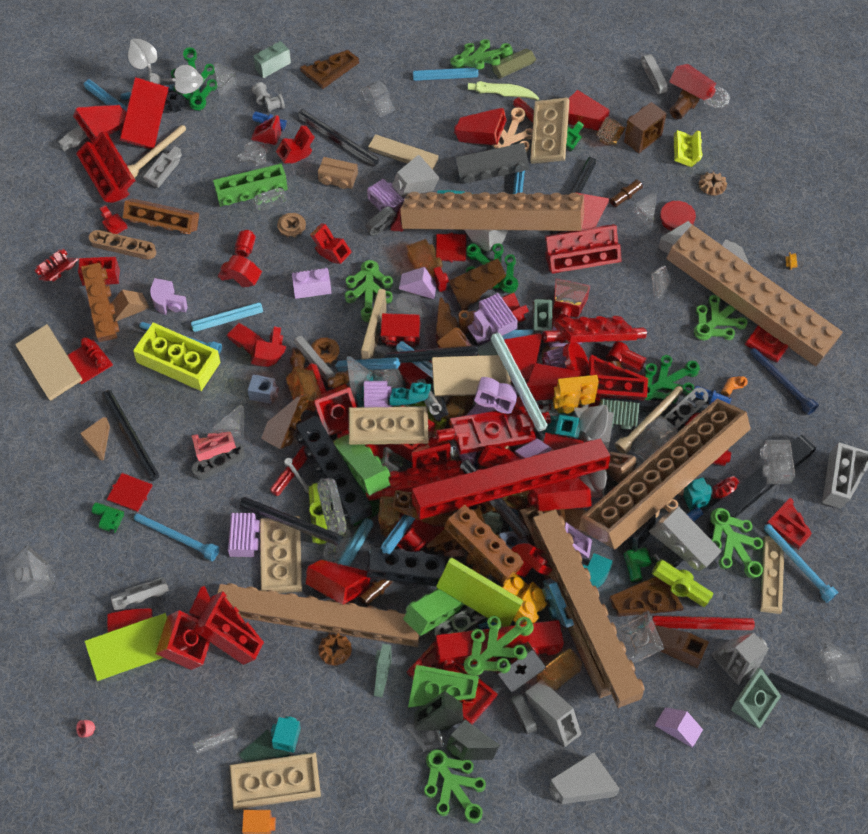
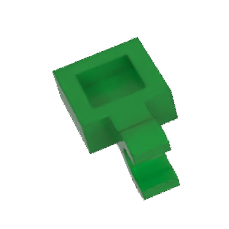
(573, 136)

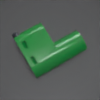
(110, 518)
(635, 561)

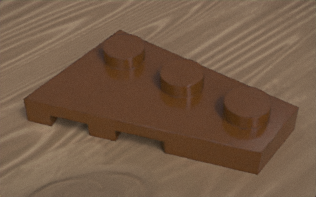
(329, 70)
(476, 282)
(649, 596)

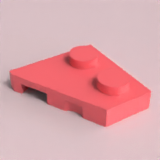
(213, 445)

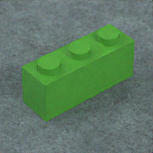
(431, 611)

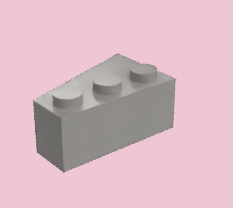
(843, 474)
(685, 539)
(741, 656)

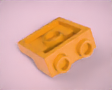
(573, 392)
(531, 594)

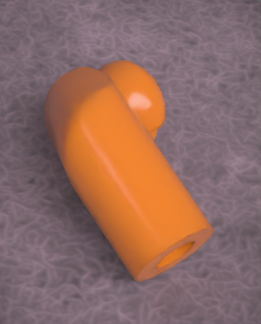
(732, 384)

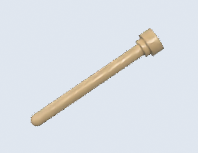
(134, 168)
(624, 445)

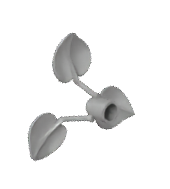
(143, 54)
(594, 423)

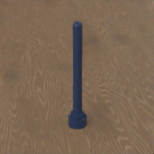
(809, 405)

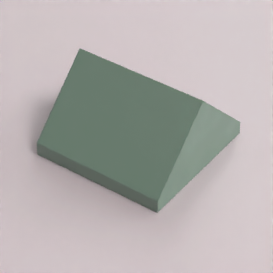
(756, 699)

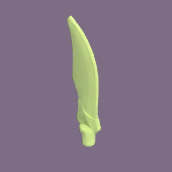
(502, 89)

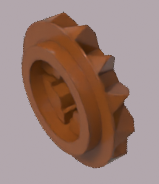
(323, 344)
(341, 655)

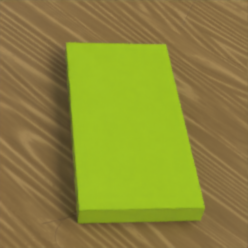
(479, 592)
(126, 647)

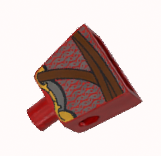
(569, 298)

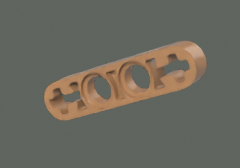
(123, 243)

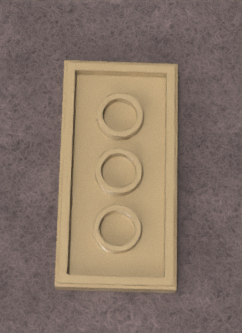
(549, 130)
(374, 326)
(48, 362)
(462, 374)
(388, 425)
(280, 557)
(274, 781)

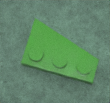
(431, 682)

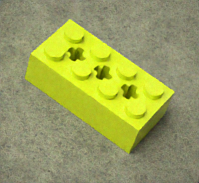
(177, 356)

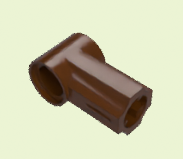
(683, 104)

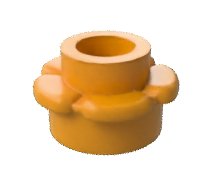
(791, 260)

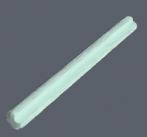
(519, 382)

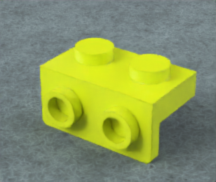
(687, 148)

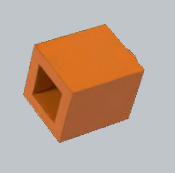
(258, 822)

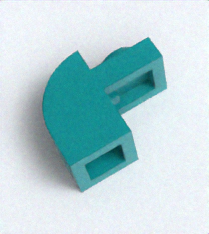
(563, 426)
(599, 569)

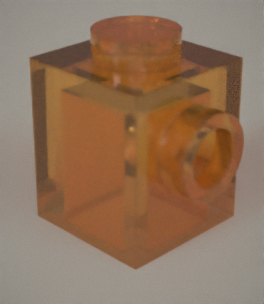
(610, 131)

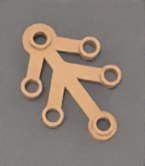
(510, 137)

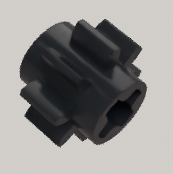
(174, 102)

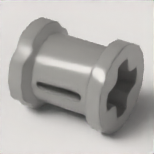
(259, 90)
(274, 102)

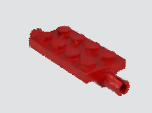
(593, 330)
(490, 428)
(415, 477)

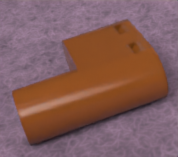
(465, 319)

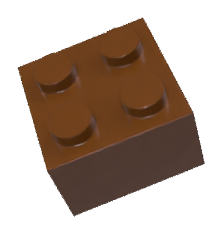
(644, 127)

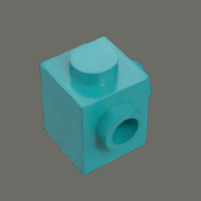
(697, 494)
(285, 734)

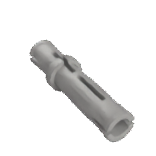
(431, 402)

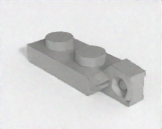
(73, 139)
(163, 167)
(138, 593)

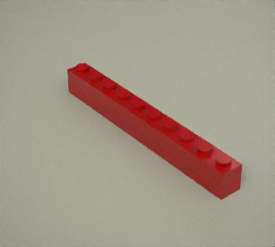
(510, 478)

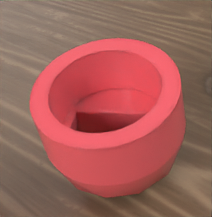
(85, 728)

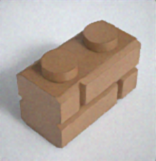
(337, 173)

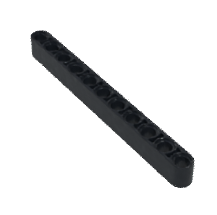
(740, 499)

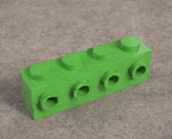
(249, 184)
(363, 465)

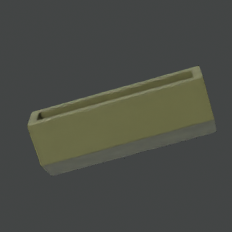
(514, 63)

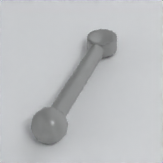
(288, 462)

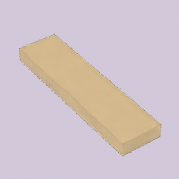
(400, 151)
(772, 577)

